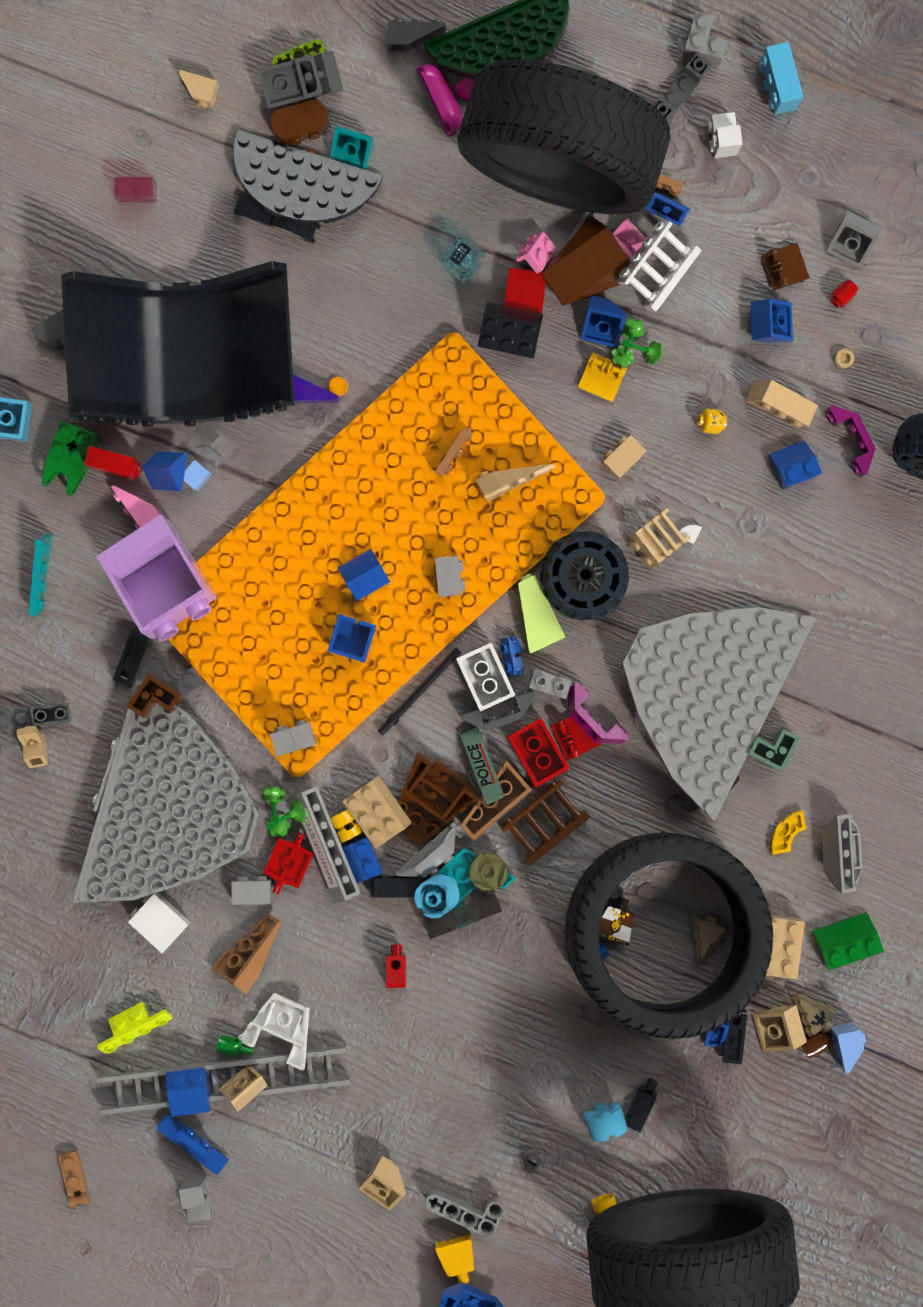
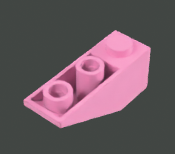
(135, 507)

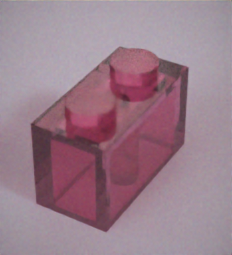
(135, 189)

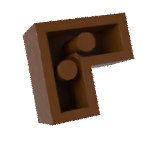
(152, 692)

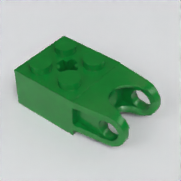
(64, 461)

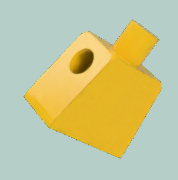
(456, 1257)

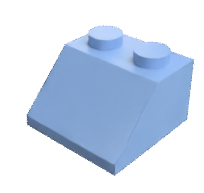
(847, 1045)

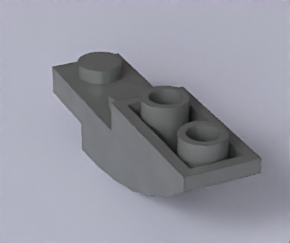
(35, 716)

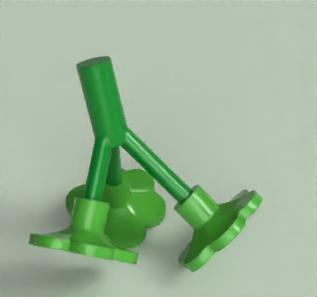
(624, 354)
(279, 824)

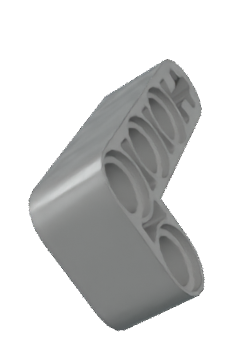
(463, 1208)

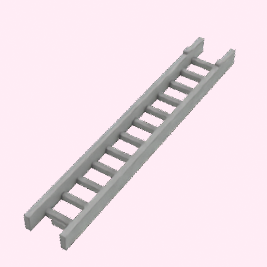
(213, 1066)

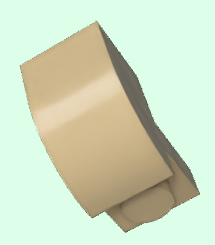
(34, 746)

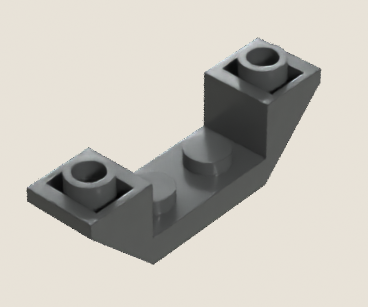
(683, 86)
(523, 701)

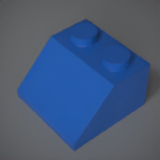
(771, 321)
(795, 464)
(362, 859)
(188, 1091)

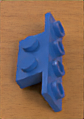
(192, 1143)

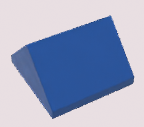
(166, 470)
(364, 575)

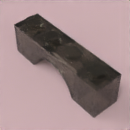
(463, 915)

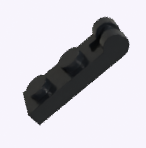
(131, 658)
(734, 1041)

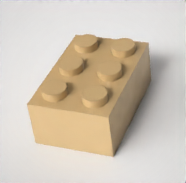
(377, 812)
(786, 947)

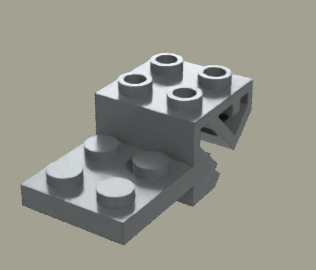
(300, 79)

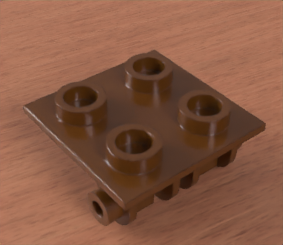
(785, 266)

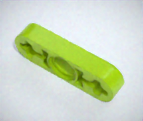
(309, 45)

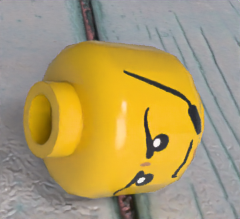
(711, 421)

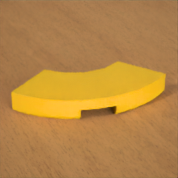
(786, 831)

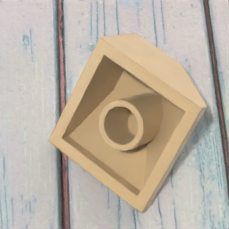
(384, 1184)

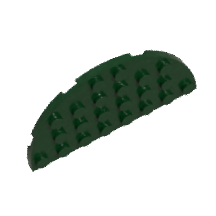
(511, 33)

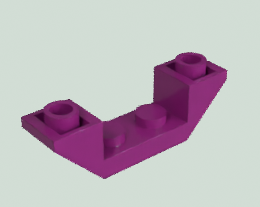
(839, 415)
(577, 695)

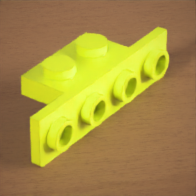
(131, 1024)

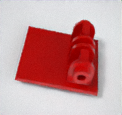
(572, 738)

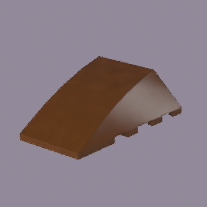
(586, 264)
(433, 797)

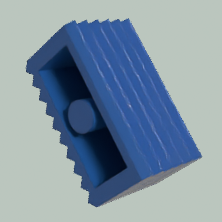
(668, 209)

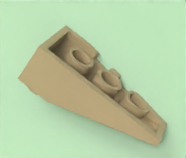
(501, 482)

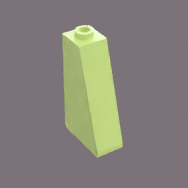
(538, 617)

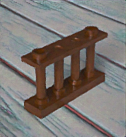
(562, 828)

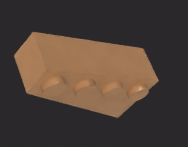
(484, 815)

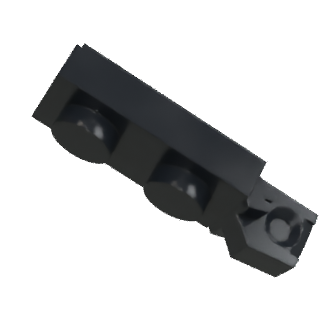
(641, 1106)

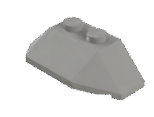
(842, 853)
(429, 857)

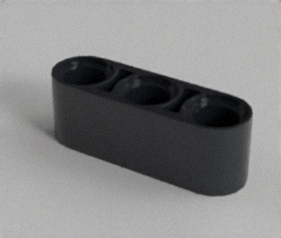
(394, 886)

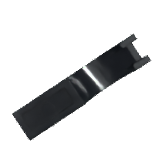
(252, 210)

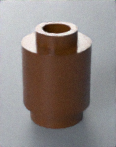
(816, 1045)

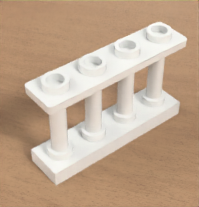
(676, 268)

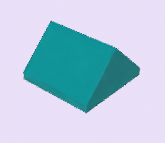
(351, 147)

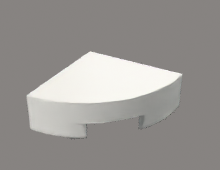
(691, 530)

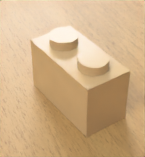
(623, 457)

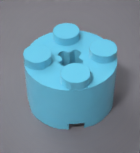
(437, 895)
(605, 1121)

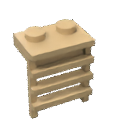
(649, 546)

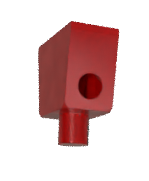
(398, 977)

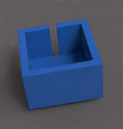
(351, 638)

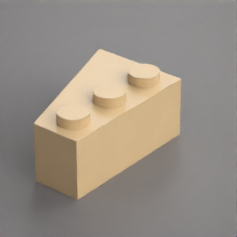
(781, 402)

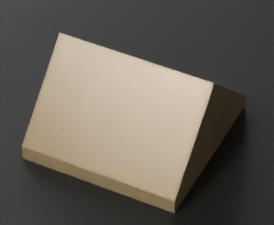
(243, 1087)

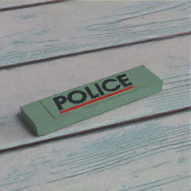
(482, 766)

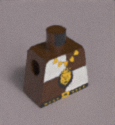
(617, 922)

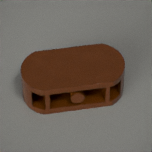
(300, 122)

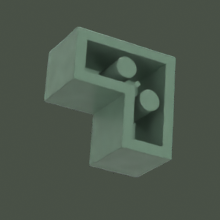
(778, 752)

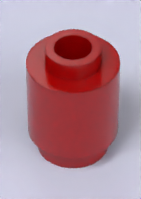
(843, 293)

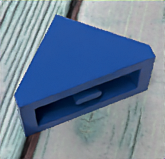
(717, 1037)

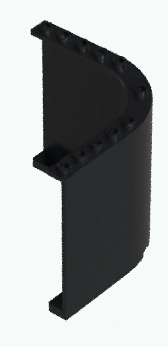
(178, 348)

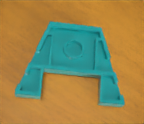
(459, 869)

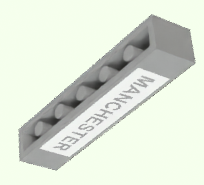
(327, 846)

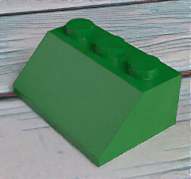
(847, 941)

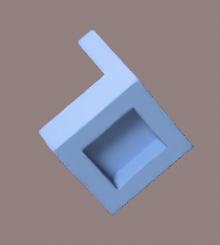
(196, 475)

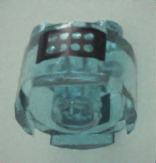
(463, 260)

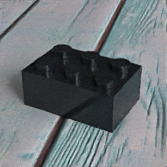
(510, 330)

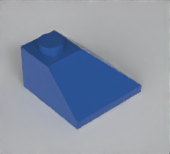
(603, 322)

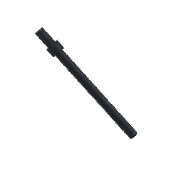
(393, 718)

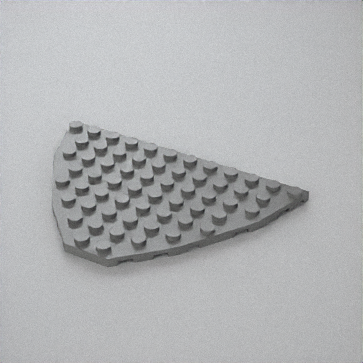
(708, 688)
(165, 812)

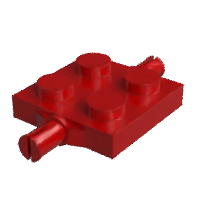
(288, 862)

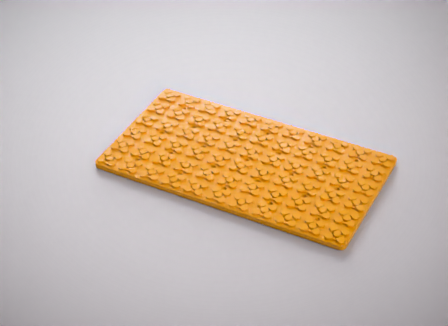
(379, 492)

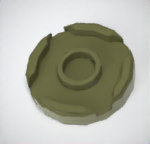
(488, 871)

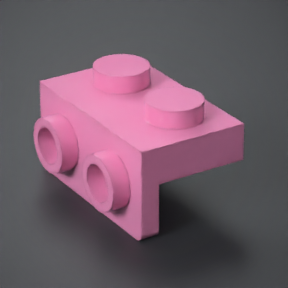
(629, 238)
(537, 251)

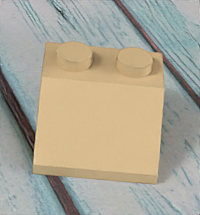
(780, 1028)

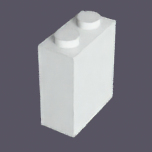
(158, 921)

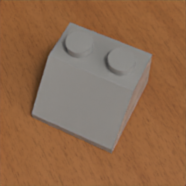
(854, 239)

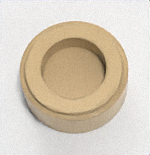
(843, 358)

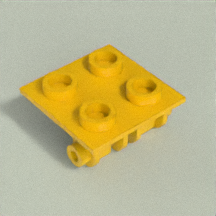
(602, 377)

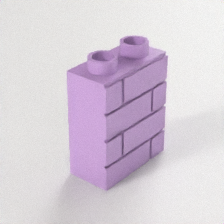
(157, 579)

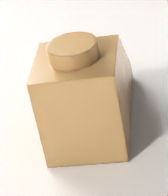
(202, 89)

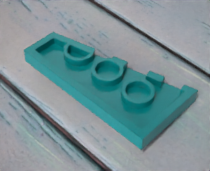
(39, 573)

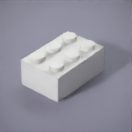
(485, 677)

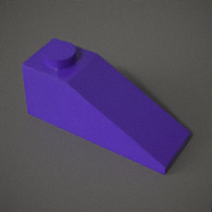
(309, 393)

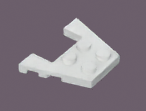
(285, 1020)

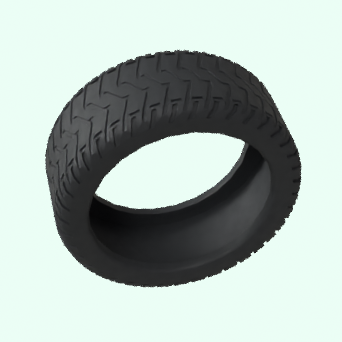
(564, 136)
(745, 965)
(693, 1251)

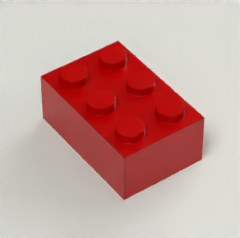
(538, 752)

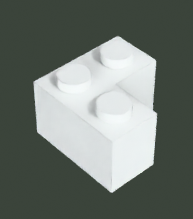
(725, 135)

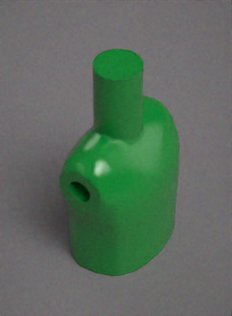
(232, 1047)

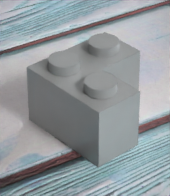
(701, 42)
(294, 738)
(196, 1199)

